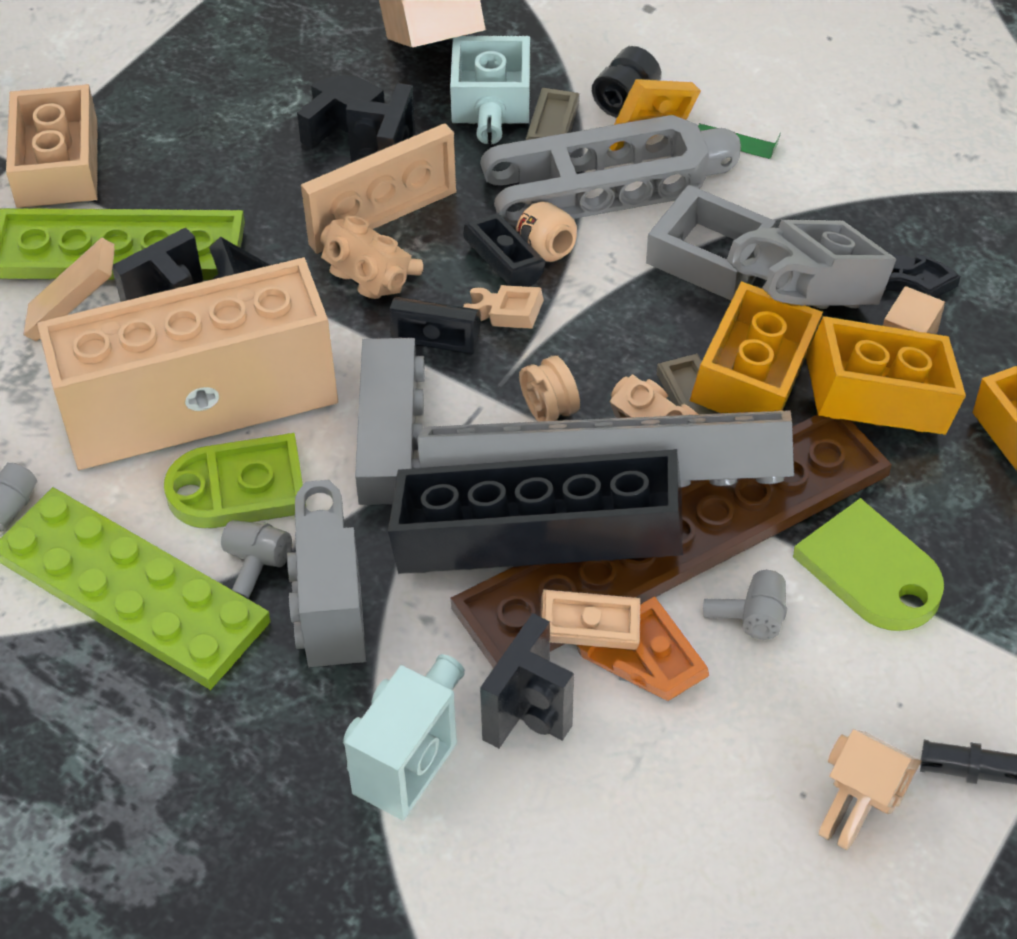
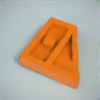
(663, 661)

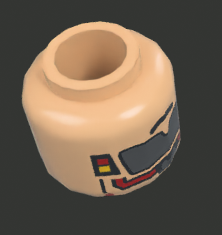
(548, 230)

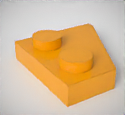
(656, 99)

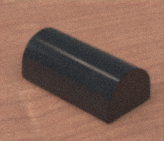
(504, 250)
(435, 324)

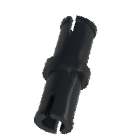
(969, 762)

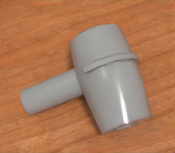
(15, 489)
(258, 547)
(760, 611)

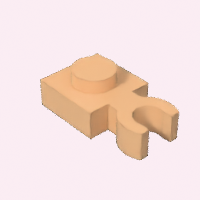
(509, 307)

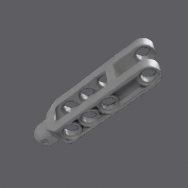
(550, 175)

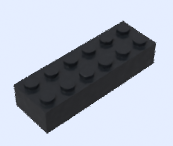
(537, 512)

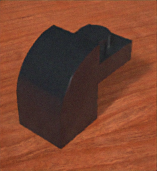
(329, 106)

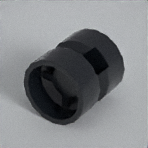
(615, 81)

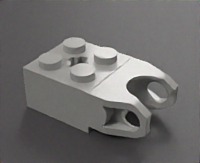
(815, 263)
(325, 582)

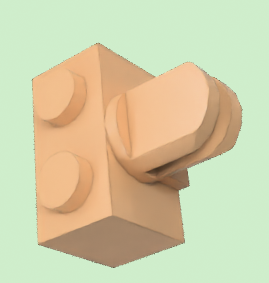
(872, 774)

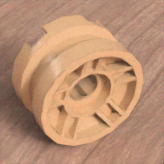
(549, 389)

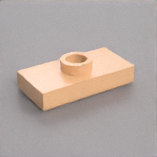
(592, 619)

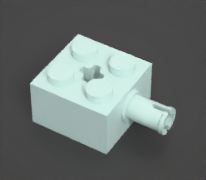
(490, 82)
(403, 736)

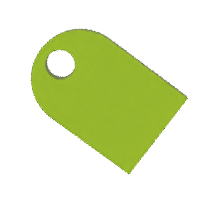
(236, 482)
(872, 567)

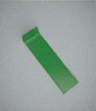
(751, 145)

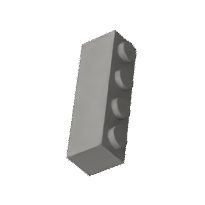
(387, 416)

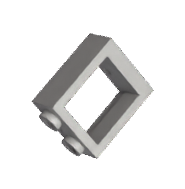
(693, 264)

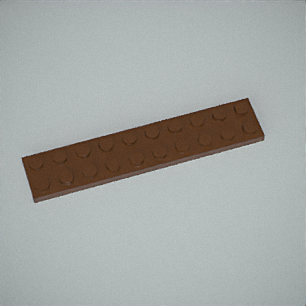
(718, 522)

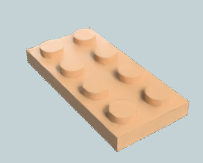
(383, 184)

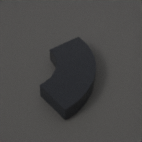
(922, 275)

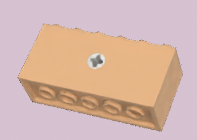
(190, 362)

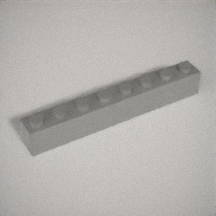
(707, 444)

